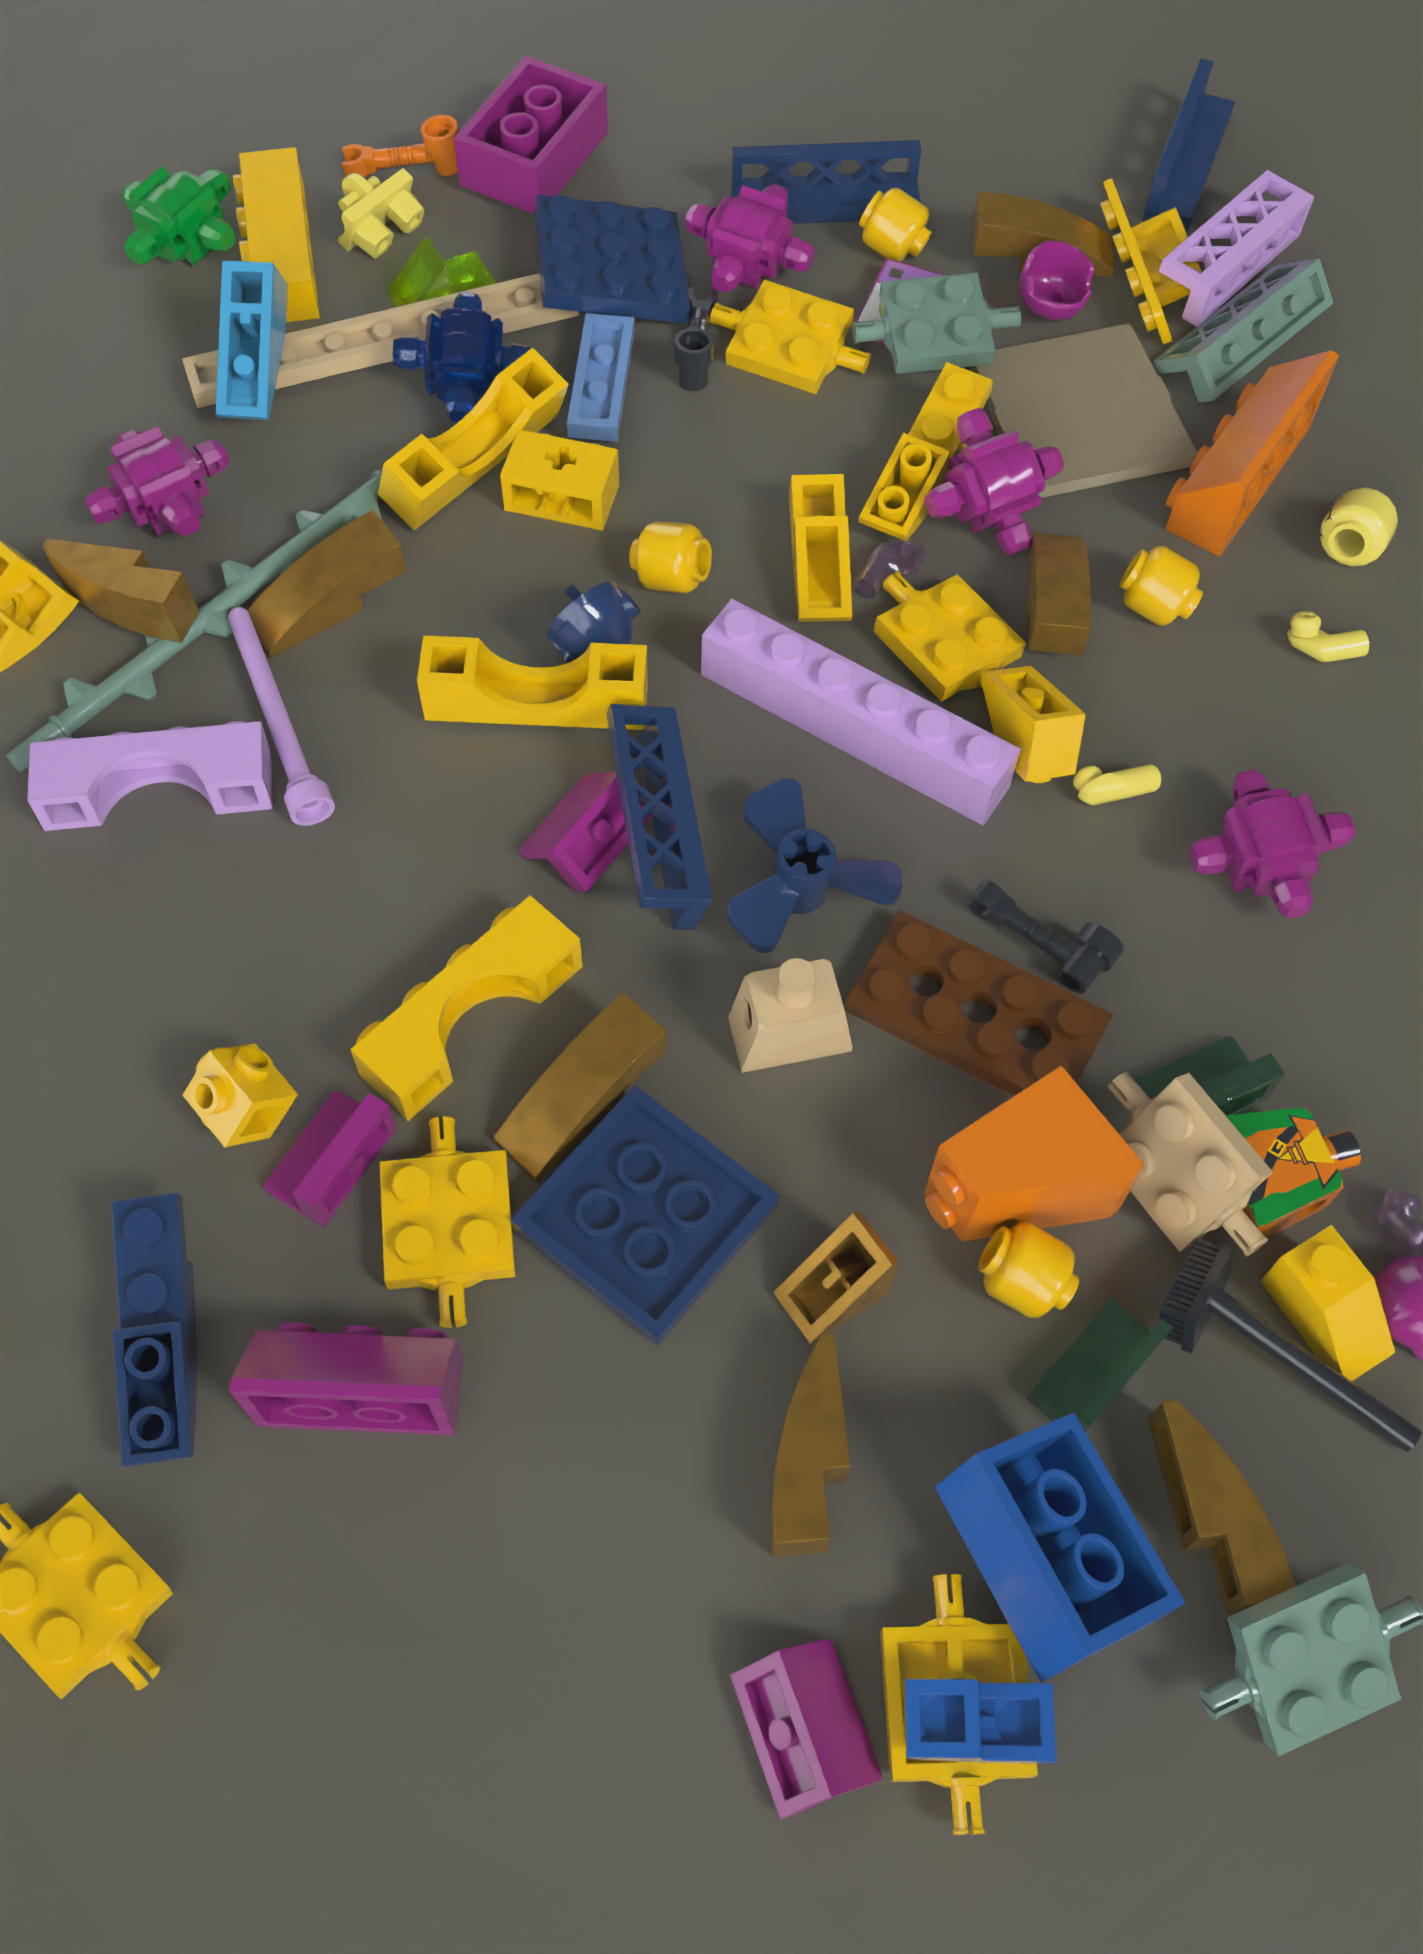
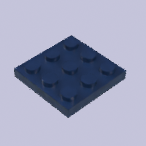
(610, 259)
(645, 1214)

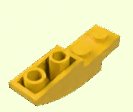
(924, 453)

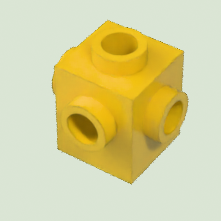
(239, 1094)

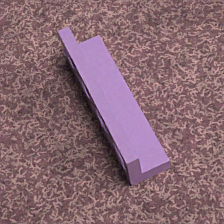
(1251, 249)

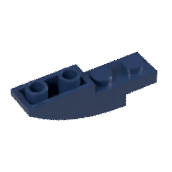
(155, 1332)

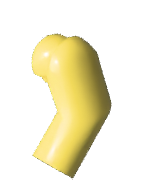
(1322, 646)
(1117, 785)

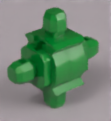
(178, 216)

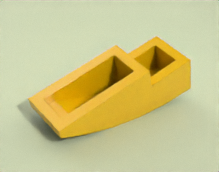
(820, 548)

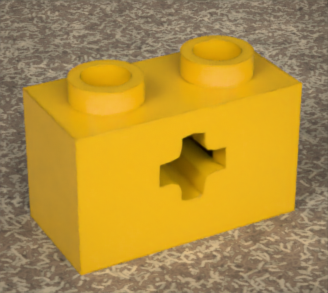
(560, 479)

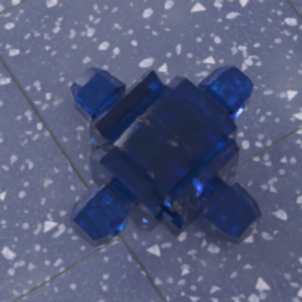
(458, 354)

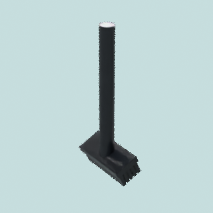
(1201, 1292)

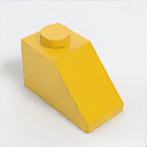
(1036, 719)
(1332, 1303)

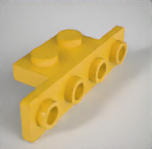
(1146, 248)

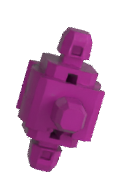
(749, 238)
(157, 481)
(994, 481)
(1271, 843)

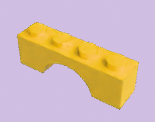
(440, 468)
(473, 685)
(520, 957)

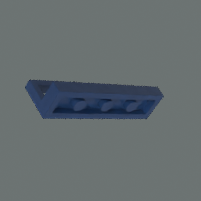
(1189, 150)
(824, 192)
(673, 811)

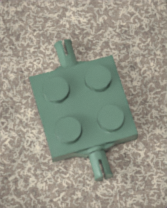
(936, 323)
(1313, 1658)

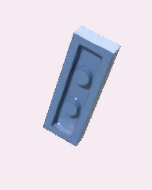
(601, 377)

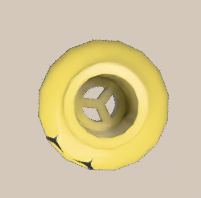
(1358, 527)

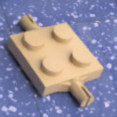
(1194, 1162)

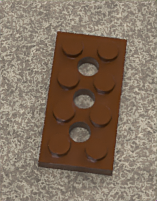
(966, 976)

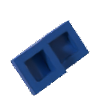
(980, 1721)

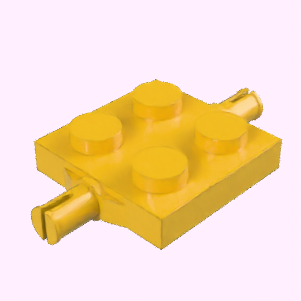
(790, 337)
(946, 634)
(446, 1221)
(75, 1596)
(949, 1650)

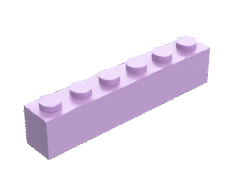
(858, 711)

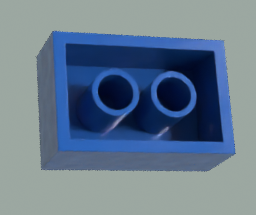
(1057, 1545)

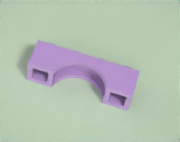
(83, 778)

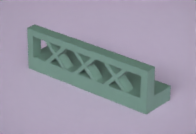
(1249, 327)

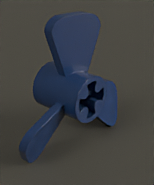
(765, 908)

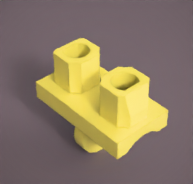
(372, 205)

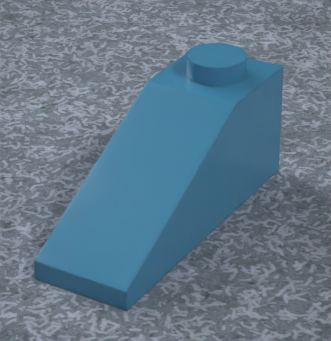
(249, 338)

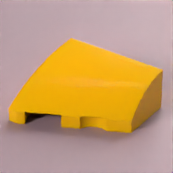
(29, 606)

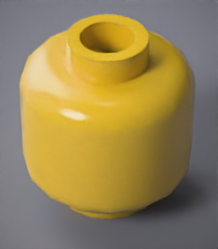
(895, 225)
(671, 557)
(1161, 585)
(1028, 1270)

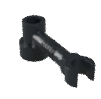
(695, 344)
(1080, 958)

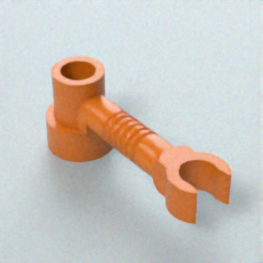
(438, 148)

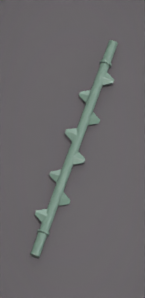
(241, 583)

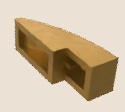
(1015, 225)
(326, 583)
(125, 588)
(1058, 594)
(582, 1086)
(809, 1456)
(1218, 1510)

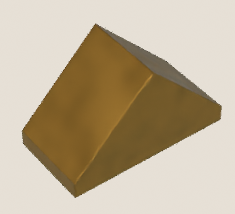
(838, 1279)

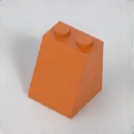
(1033, 1161)

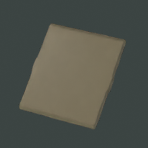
(1093, 402)

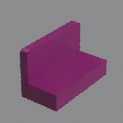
(582, 831)
(331, 1156)
(805, 1726)

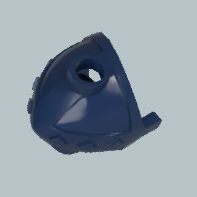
(595, 616)

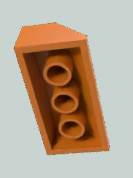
(1248, 452)

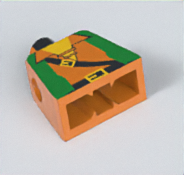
(1302, 1165)

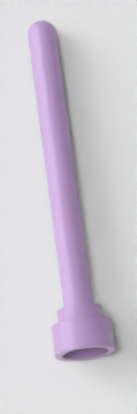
(306, 796)

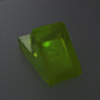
(430, 277)

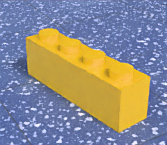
(278, 224)

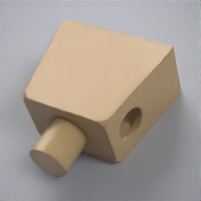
(789, 1015)

